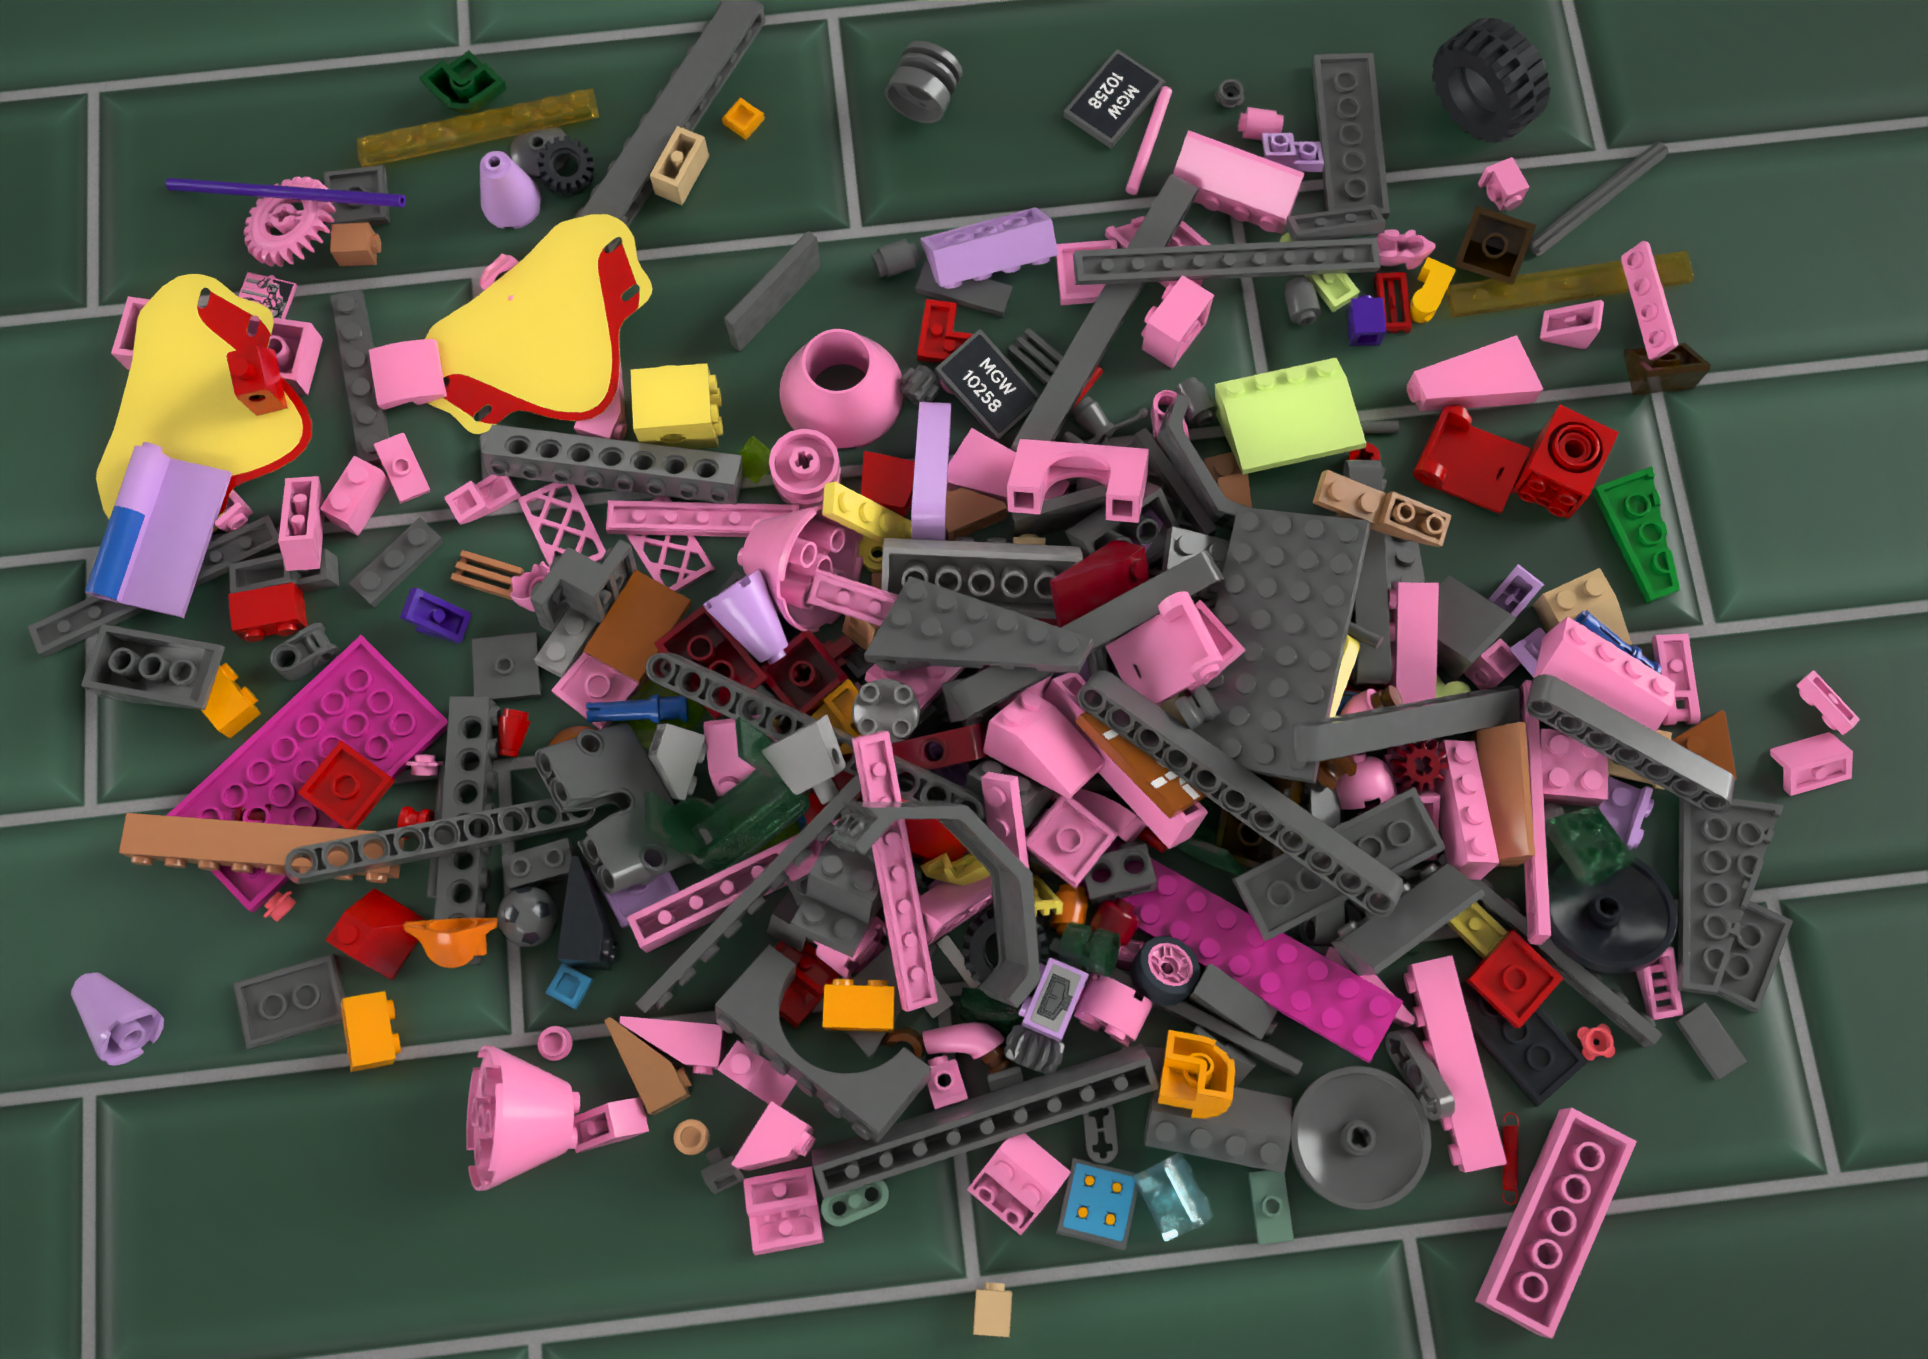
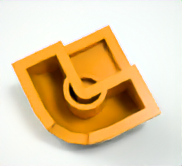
(1196, 1075)

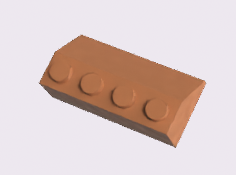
(1506, 784)

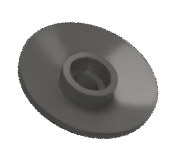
(526, 155)

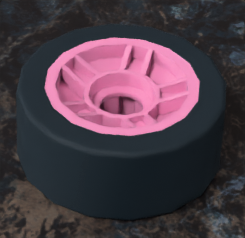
(1178, 972)

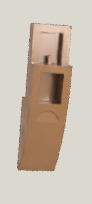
(1386, 513)

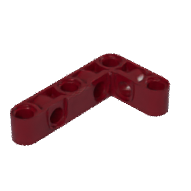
(958, 747)

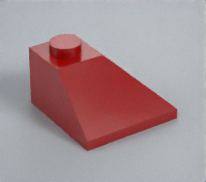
(375, 933)

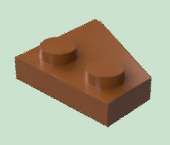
(1711, 741)

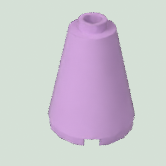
(507, 192)
(750, 617)
(115, 1018)

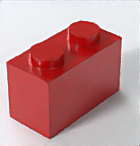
(267, 612)

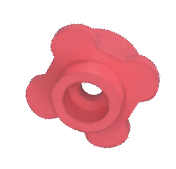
(279, 905)
(1603, 1035)

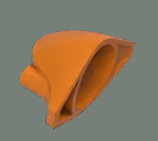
(452, 941)

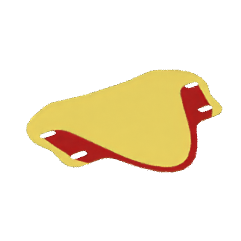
(555, 340)
(185, 396)

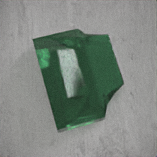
(979, 1008)

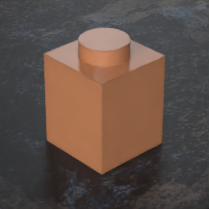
(354, 244)

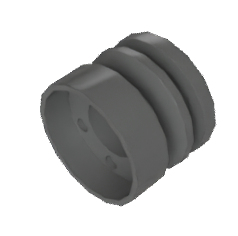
(923, 82)

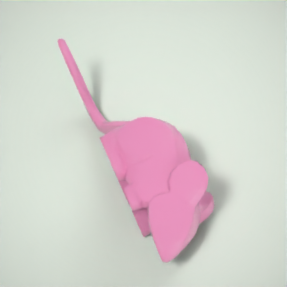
(1403, 248)

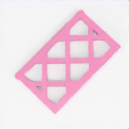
(575, 505)
(655, 569)

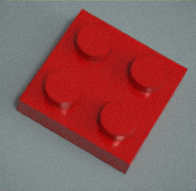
(346, 786)
(1514, 979)

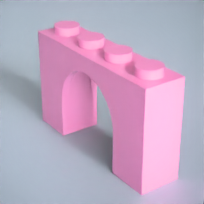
(1043, 463)

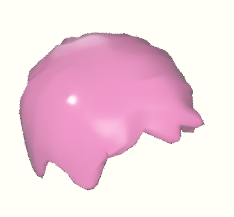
(524, 585)

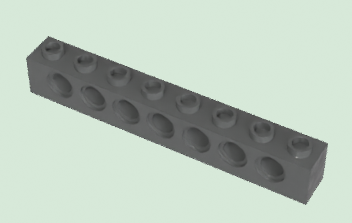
(613, 464)
(465, 714)

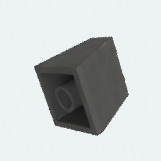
(1466, 626)

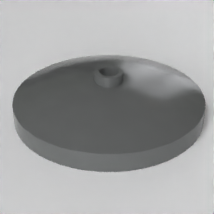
(1391, 1129)

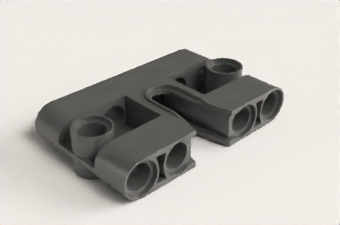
(613, 773)

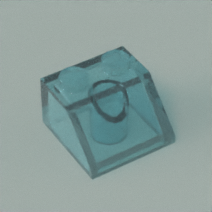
(1173, 1196)

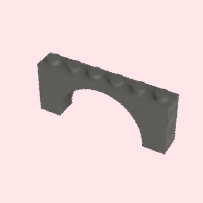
(866, 1099)

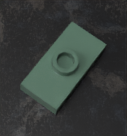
(1270, 1207)

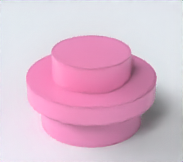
(555, 1043)

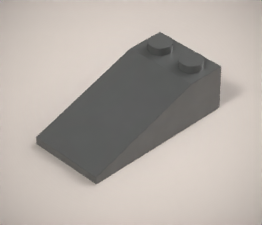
(152, 668)

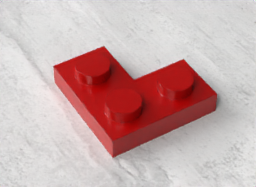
(937, 334)

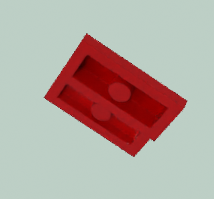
(808, 986)

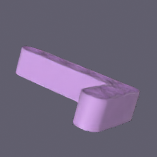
(931, 471)

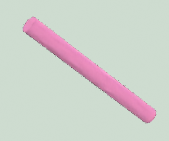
(1149, 140)

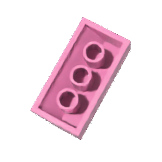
(1239, 182)
(1605, 673)

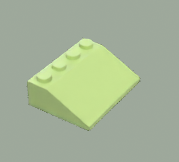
(1289, 416)

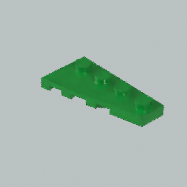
(1637, 525)

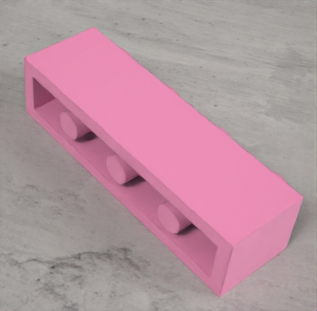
(1465, 812)

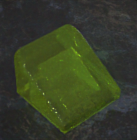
(755, 459)

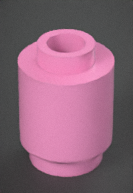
(1259, 121)

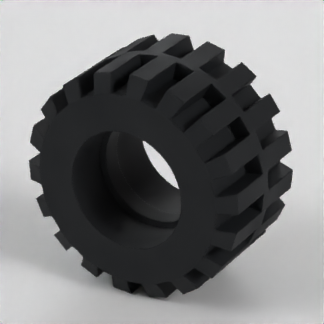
(975, 941)

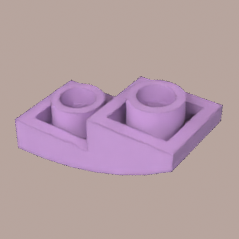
(1296, 155)

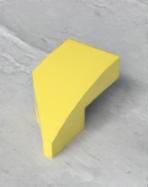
(960, 872)

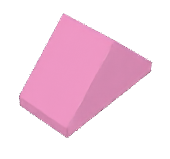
(1573, 325)

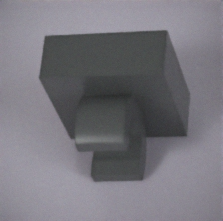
(721, 1172)

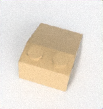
(1584, 593)

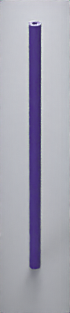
(286, 192)

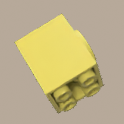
(676, 406)

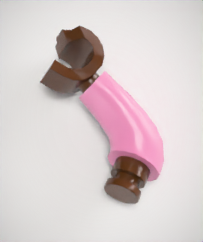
(1332, 769)
(970, 1038)

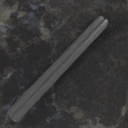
(1597, 199)

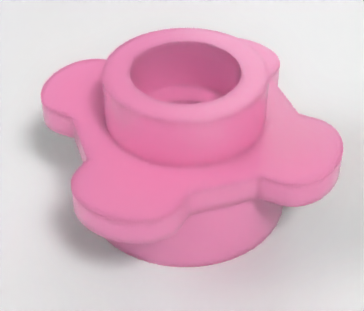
(424, 765)

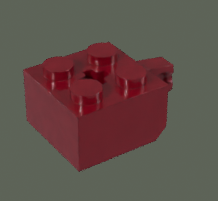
(820, 660)

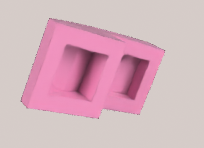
(481, 499)

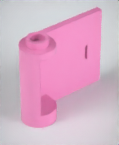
(1168, 651)

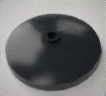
(1612, 924)

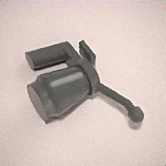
(1092, 419)

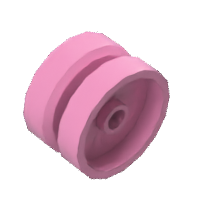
(802, 466)

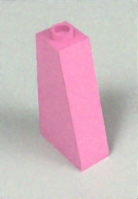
(1481, 378)
(986, 468)

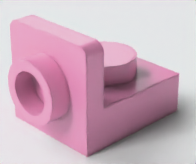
(1493, 666)

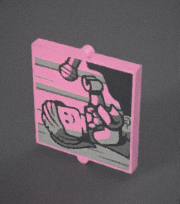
(269, 292)

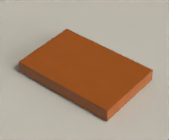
(633, 624)

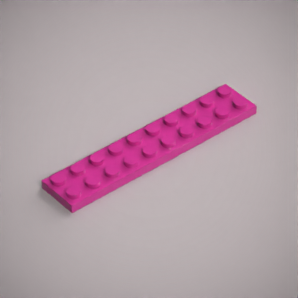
(1276, 970)

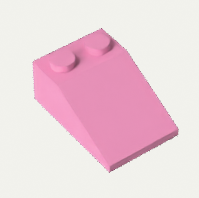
(1042, 745)

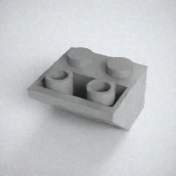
(674, 758)

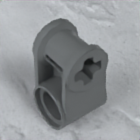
(306, 651)

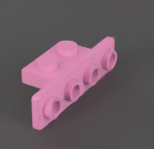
(1649, 301)

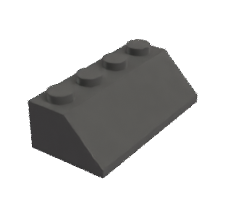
(1420, 911)
(1249, 1133)

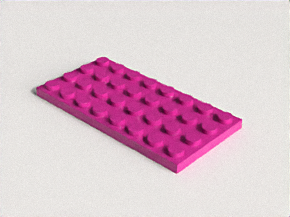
(350, 700)

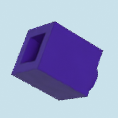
(1366, 321)

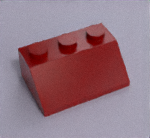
(931, 839)

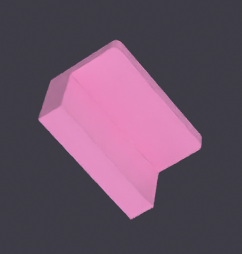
(1813, 763)

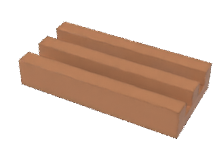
(463, 566)

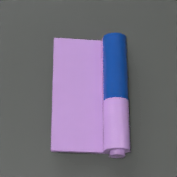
(158, 532)

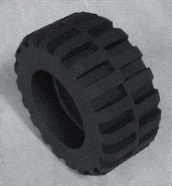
(1491, 80)

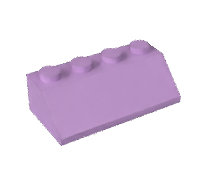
(990, 247)

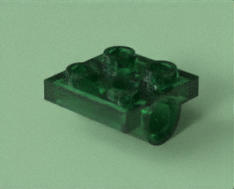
(1588, 844)

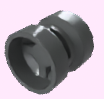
(1192, 712)

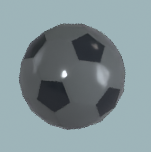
(527, 916)

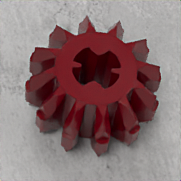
(1430, 758)

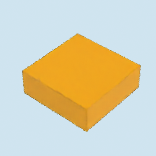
(743, 118)

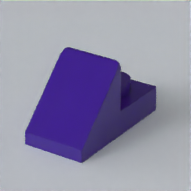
(435, 616)

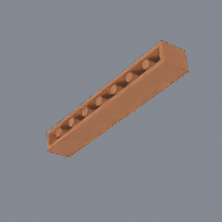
(236, 845)

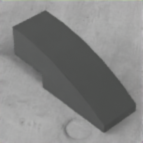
(271, 571)

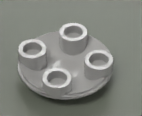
(887, 707)

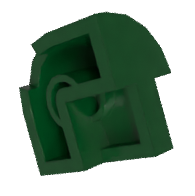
(464, 83)

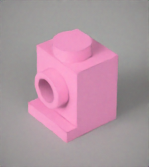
(1504, 184)
(947, 1095)

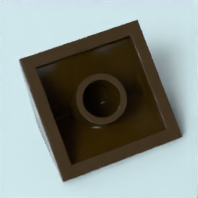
(1674, 371)

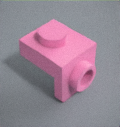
(235, 514)

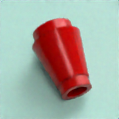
(512, 731)

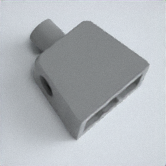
(808, 759)

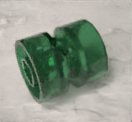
(1091, 949)

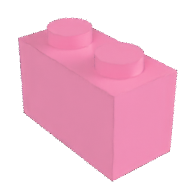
(356, 495)

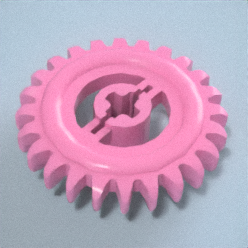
(295, 225)

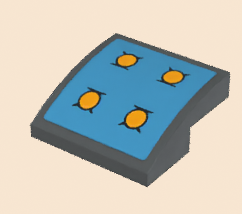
(1098, 1204)

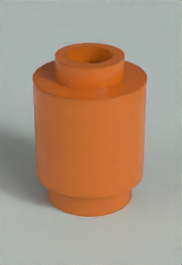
(1074, 907)

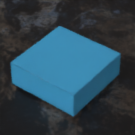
(569, 986)

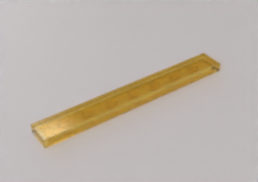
(1559, 285)

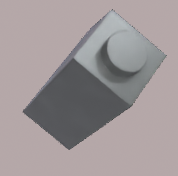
(1232, 1003)

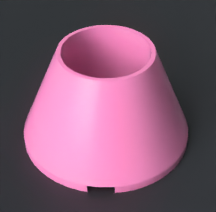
(846, 416)

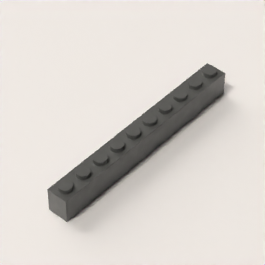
(679, 104)
(985, 1120)

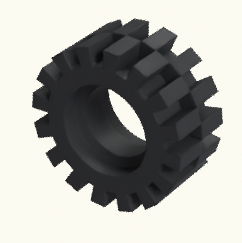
(566, 149)

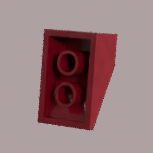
(1098, 580)
(712, 646)

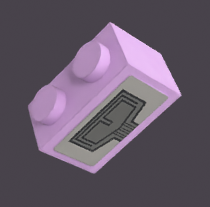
(1053, 999)

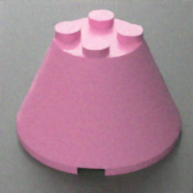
(790, 552)
(516, 1118)

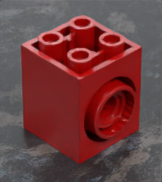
(1565, 462)

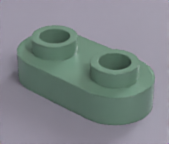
(856, 1204)

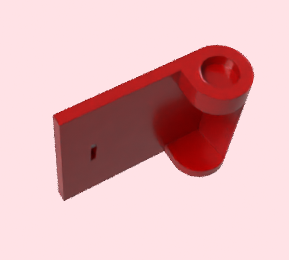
(1468, 459)

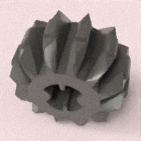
(1033, 1050)

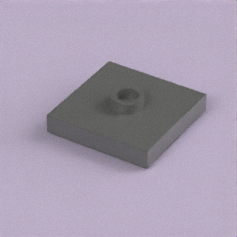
(507, 667)

